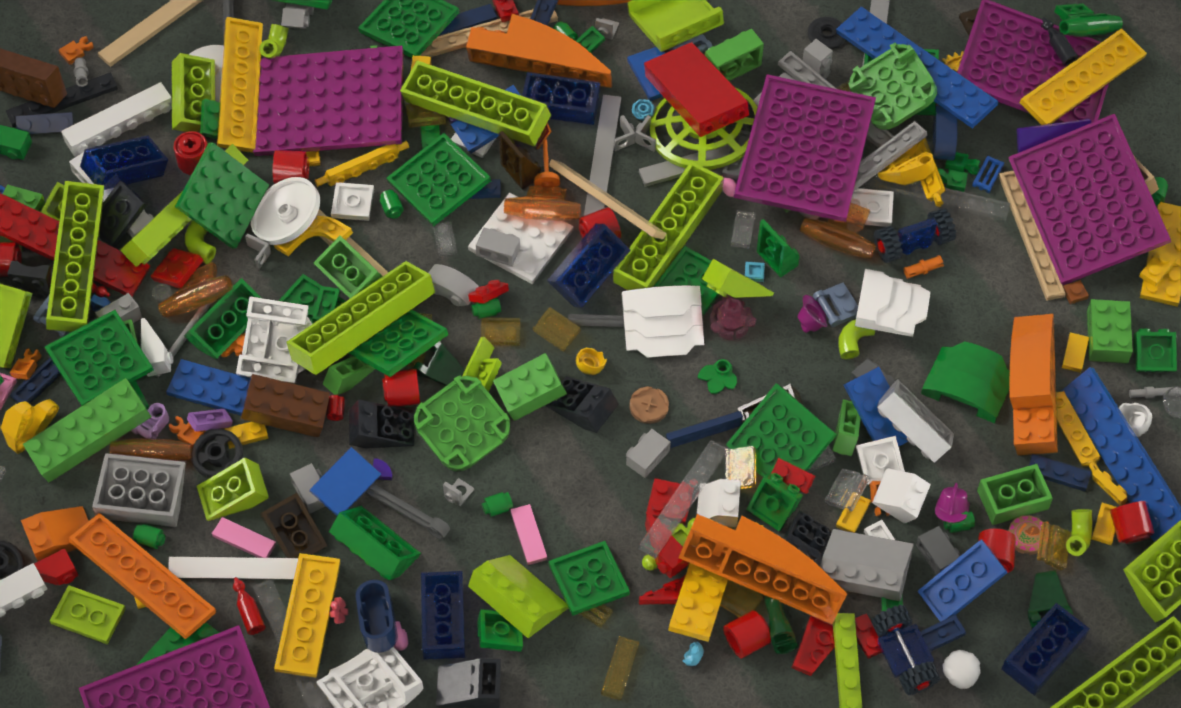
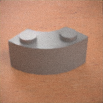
(296, 16)
(452, 284)

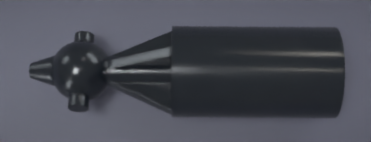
(1059, 43)

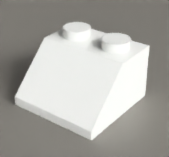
(901, 494)
(720, 501)

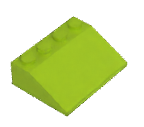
(1157, 575)
(516, 594)

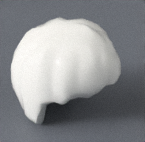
(1137, 416)
(961, 669)

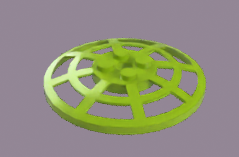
(702, 147)

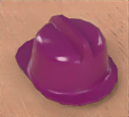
(811, 315)
(951, 504)

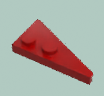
(666, 595)

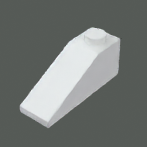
(154, 350)

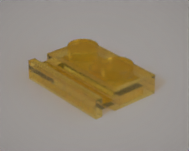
(556, 329)
(501, 331)
(741, 466)
(1053, 546)
(740, 599)

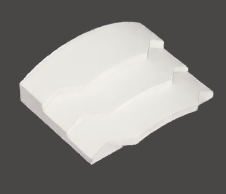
(891, 304)
(663, 320)
(265, 345)
(372, 681)

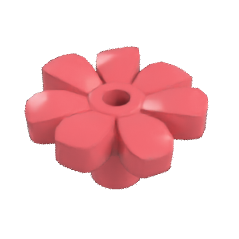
(338, 610)

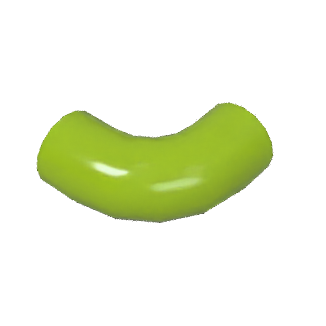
(275, 43)
(195, 242)
(849, 339)
(1081, 532)

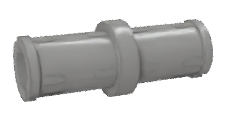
(81, 72)

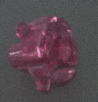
(730, 317)

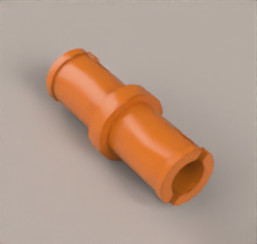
(923, 267)

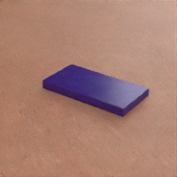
(1035, 135)

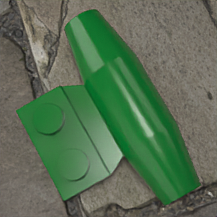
(1082, 22)

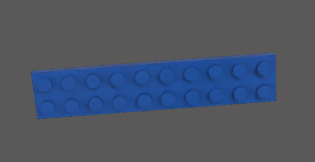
(953, 91)
(1122, 450)

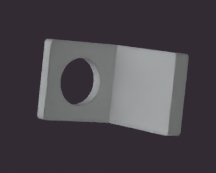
(606, 27)
(629, 132)
(640, 132)
(261, 246)
(454, 495)

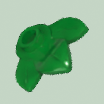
(718, 379)

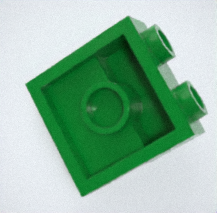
(1155, 350)
(774, 500)
(497, 632)

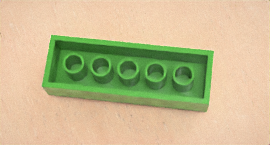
(87, 430)

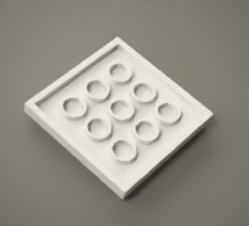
(537, 241)

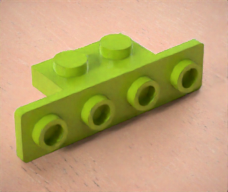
(481, 365)

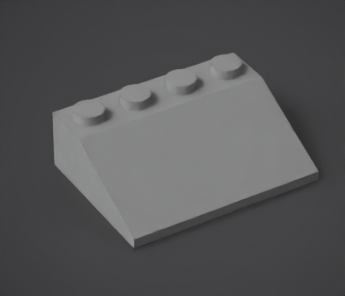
(140, 490)
(867, 564)

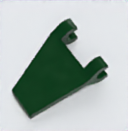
(442, 367)
(1045, 594)

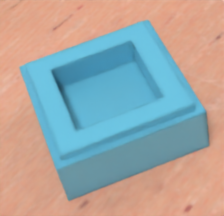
(755, 271)

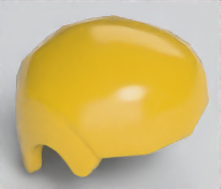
(590, 361)

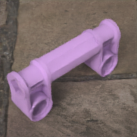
(153, 426)

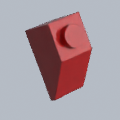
(57, 568)

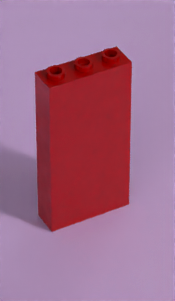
(696, 89)

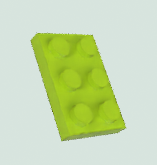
(87, 614)

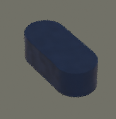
(944, 134)
(376, 616)

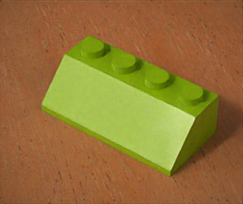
(191, 83)

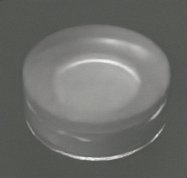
(161, 292)

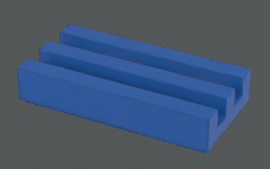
(983, 185)

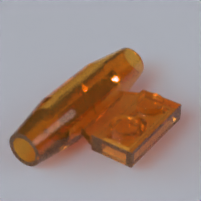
(543, 204)
(840, 234)
(198, 291)
(152, 448)

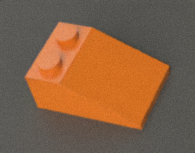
(51, 530)

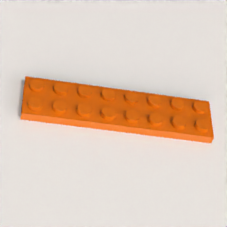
(142, 575)

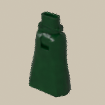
(779, 627)

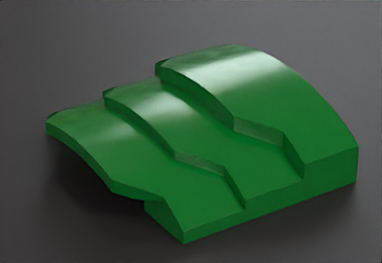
(971, 377)

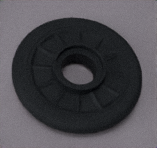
(816, 29)

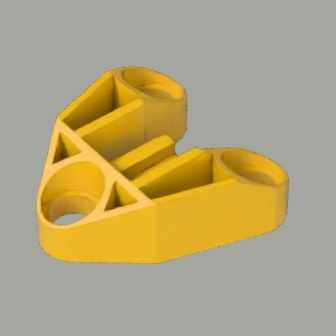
(908, 170)
(25, 422)

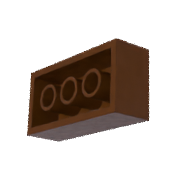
(31, 79)
(285, 405)

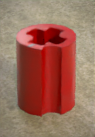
(335, 408)

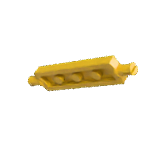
(361, 164)
(933, 183)
(1076, 433)

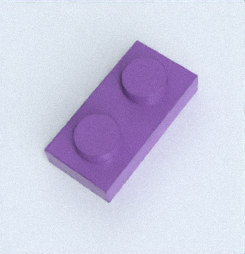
(209, 419)

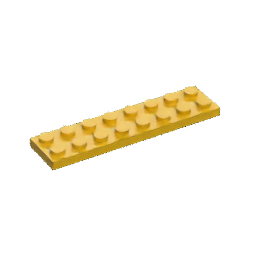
(1083, 78)
(240, 84)

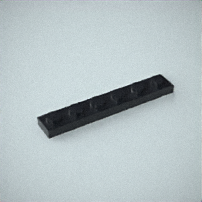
(75, 95)

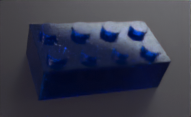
(565, 97)
(124, 161)
(588, 265)
(442, 615)
(1045, 649)

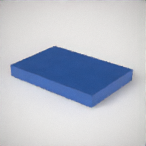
(637, 64)
(345, 482)

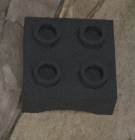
(31, 279)

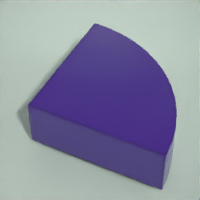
(383, 468)

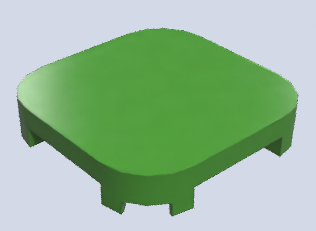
(897, 82)
(462, 423)

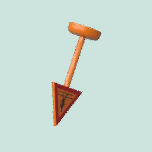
(546, 178)

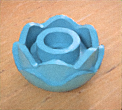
(643, 105)
(694, 654)

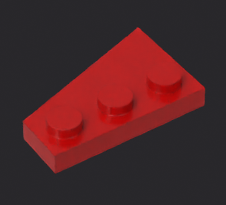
(814, 645)

